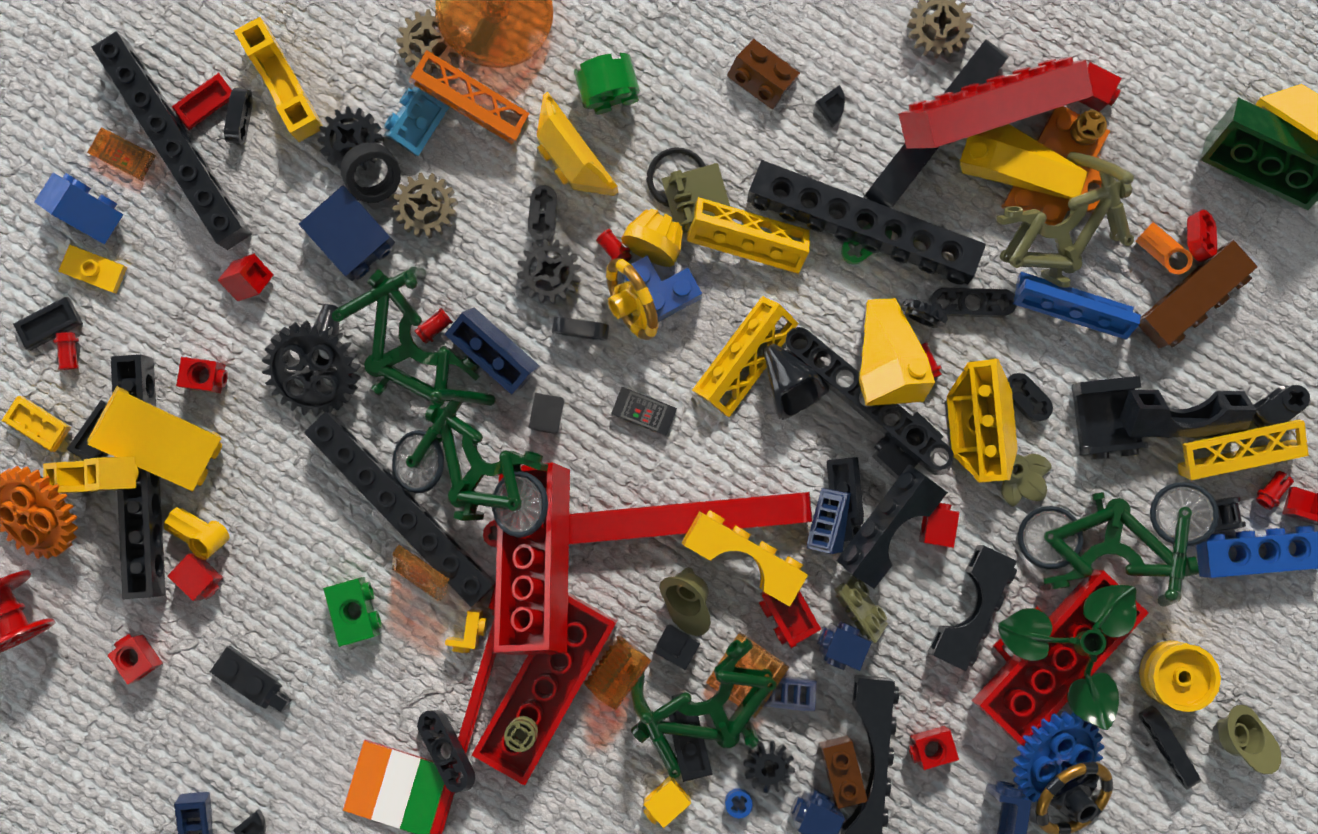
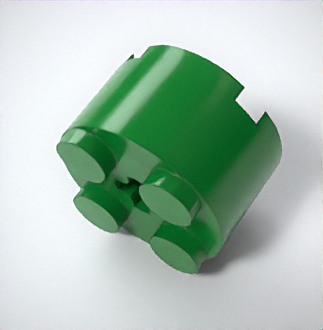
(607, 82)

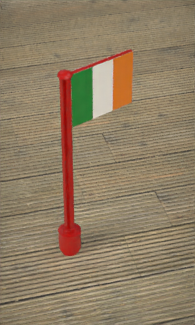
(406, 787)

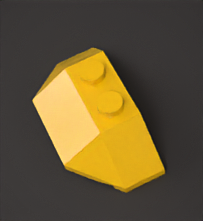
(570, 153)
(983, 421)

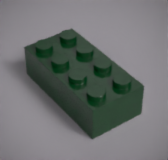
(1265, 153)

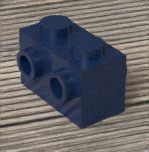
(843, 646)
(816, 814)

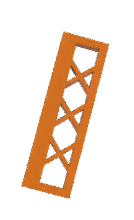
(461, 103)

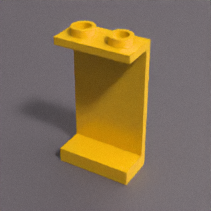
(1296, 106)
(156, 440)

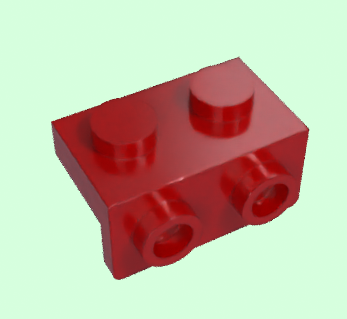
(793, 622)

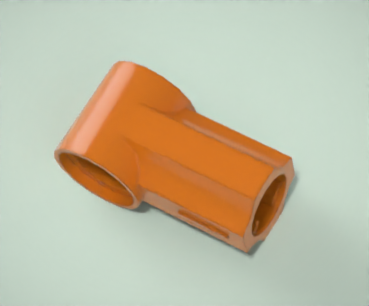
(1162, 246)

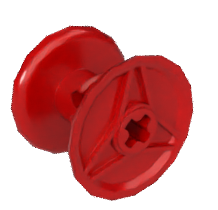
(13, 623)

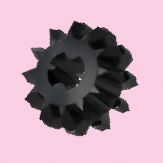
(779, 768)

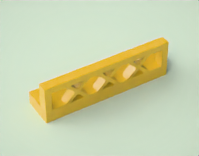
(749, 239)
(742, 352)
(1245, 457)

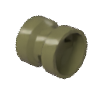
(525, 730)

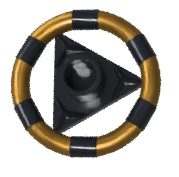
(1074, 798)

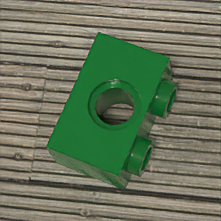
(347, 628)

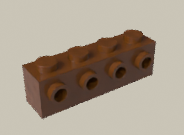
(1196, 295)

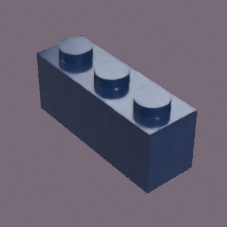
(492, 350)

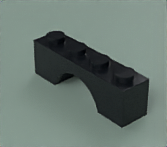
(1221, 414)
(908, 498)
(990, 574)

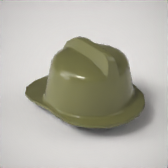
(686, 601)
(1248, 737)

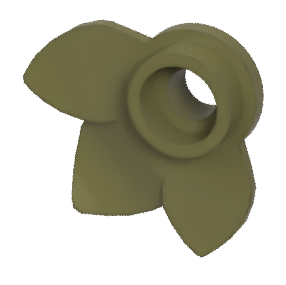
(1027, 480)

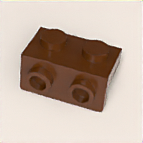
(762, 73)

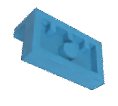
(415, 120)

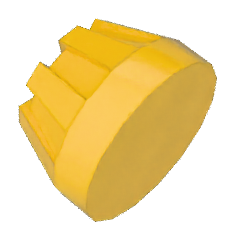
(654, 237)

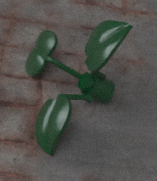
(1112, 611)

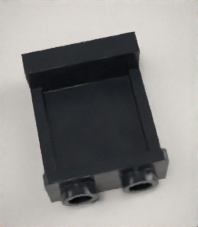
(1098, 417)

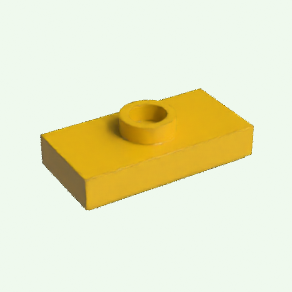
(92, 269)
(36, 423)

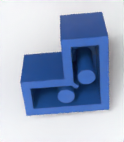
(72, 203)
(671, 294)

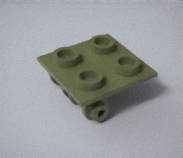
(686, 187)
(870, 617)

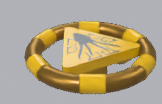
(631, 298)

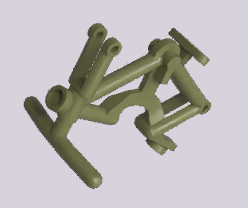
(1069, 254)

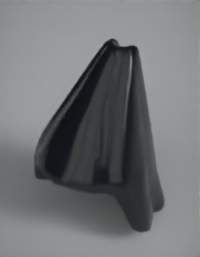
(791, 382)

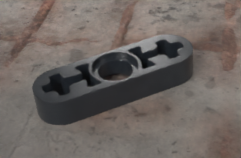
(994, 295)
(1169, 747)
(458, 754)

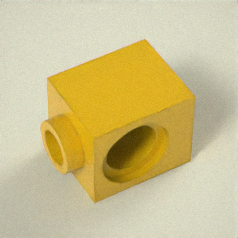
(666, 802)

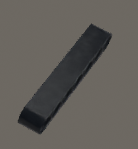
(909, 162)
(874, 414)

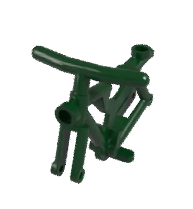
(382, 363)
(727, 730)

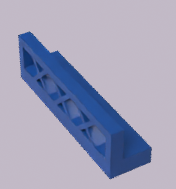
(1075, 306)

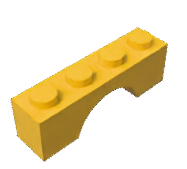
(279, 78)
(93, 474)
(777, 577)

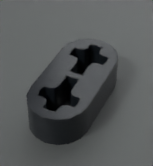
(238, 116)
(535, 213)
(580, 328)
(1032, 392)

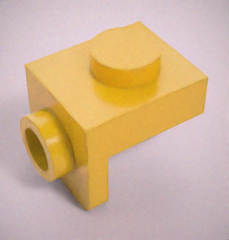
(474, 628)

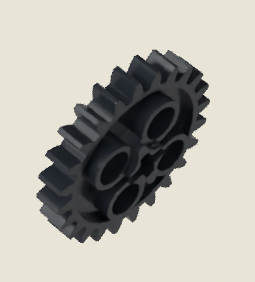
(307, 343)

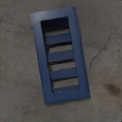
(820, 519)
(808, 705)
(194, 806)

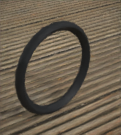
(655, 194)

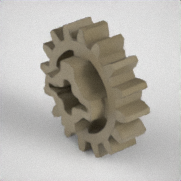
(928, 31)
(417, 35)
(427, 192)

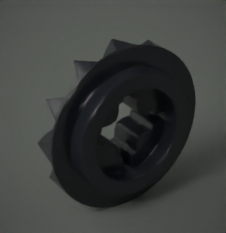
(924, 313)

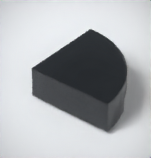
(832, 105)
(252, 825)

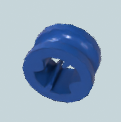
(747, 802)

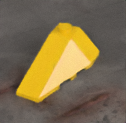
(1021, 161)
(892, 357)

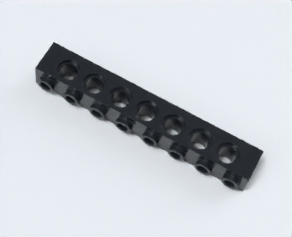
(171, 141)
(965, 250)
(141, 506)
(400, 508)

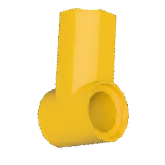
(200, 536)

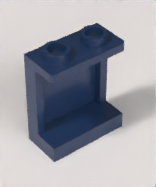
(347, 234)
(1014, 808)

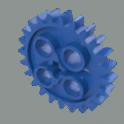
(1053, 749)

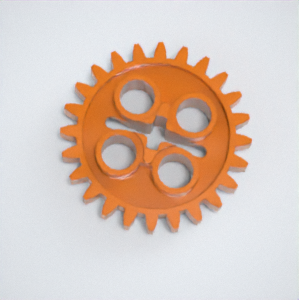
(35, 513)

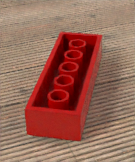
(995, 103)
(534, 576)
(1035, 690)
(545, 691)

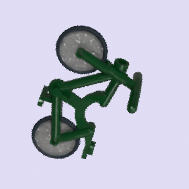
(418, 464)
(1179, 514)

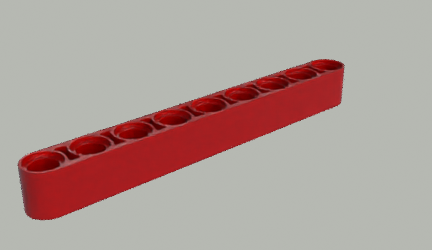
(678, 518)

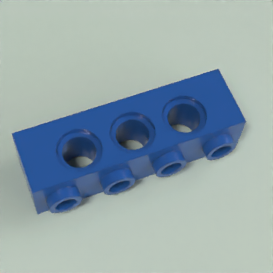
(1215, 560)

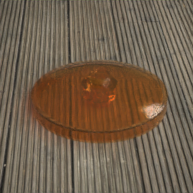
(495, 30)

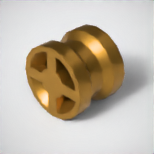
(1093, 122)

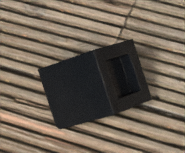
(546, 413)
(676, 646)

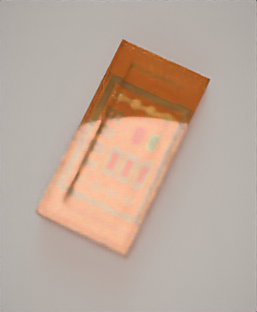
(121, 154)

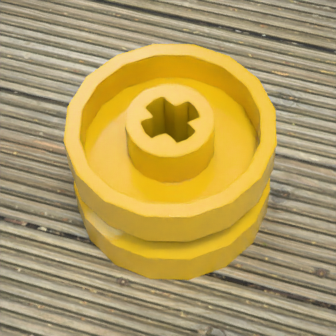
(1180, 675)

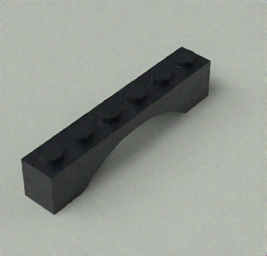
(874, 703)

